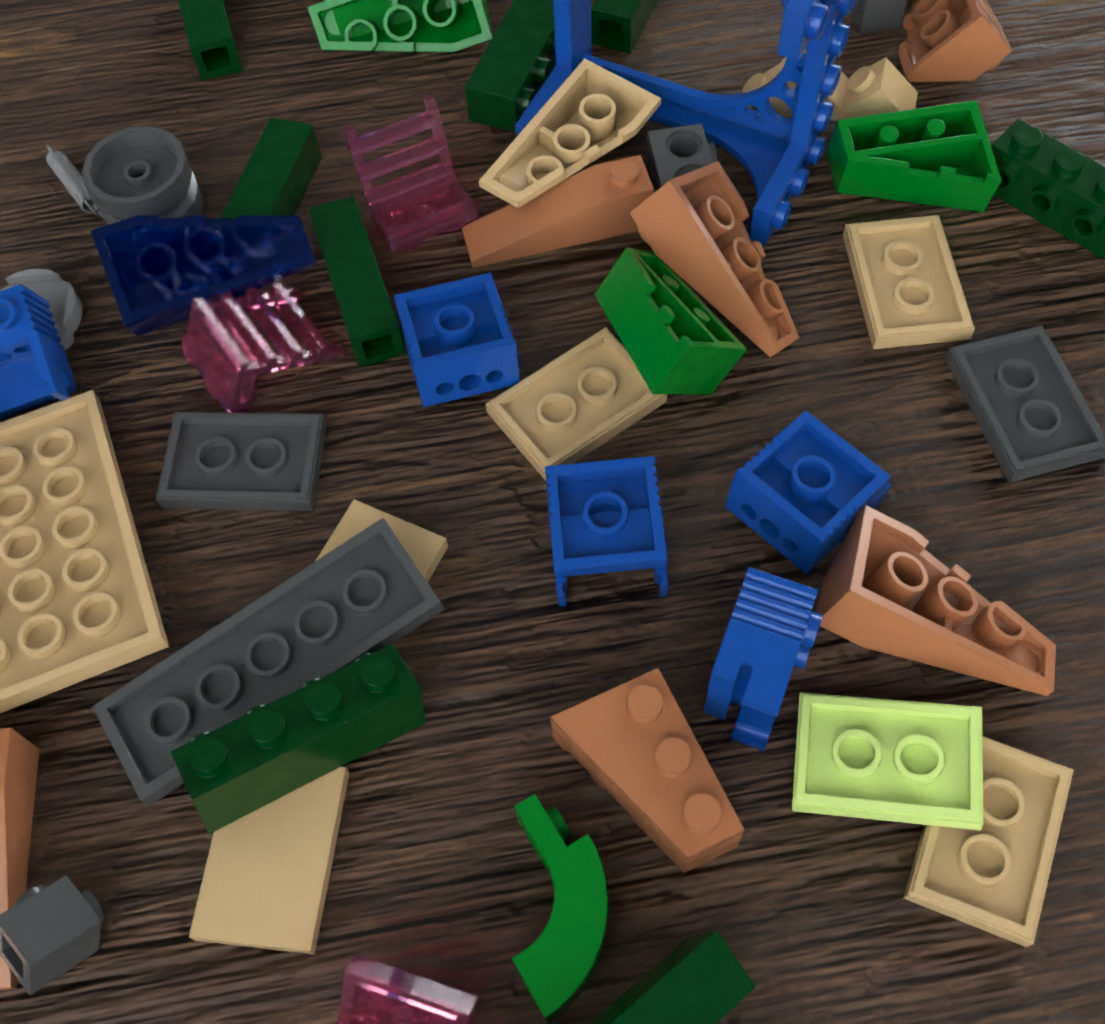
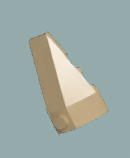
(573, 128)

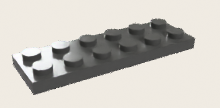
(299, 631)

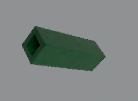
(619, 22)
(210, 37)
(276, 171)
(357, 282)
(689, 986)

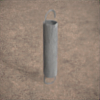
(71, 180)

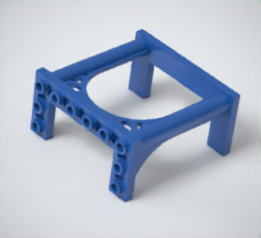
(765, 143)

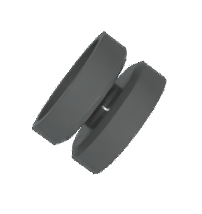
(141, 174)

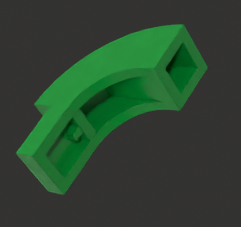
(571, 944)

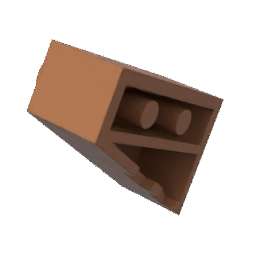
(653, 767)

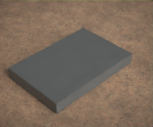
(1026, 403)
(242, 461)

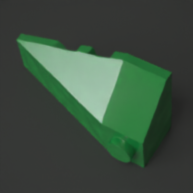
(401, 25)

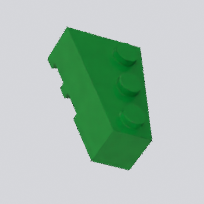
(917, 157)
(666, 326)

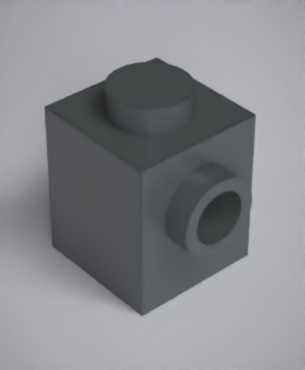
(49, 932)

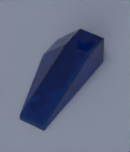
(168, 261)

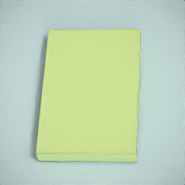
(889, 760)

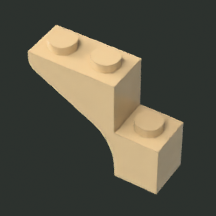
(865, 93)

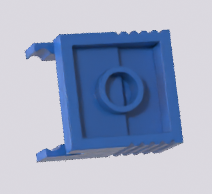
(457, 339)
(31, 355)
(806, 490)
(606, 520)
(762, 644)

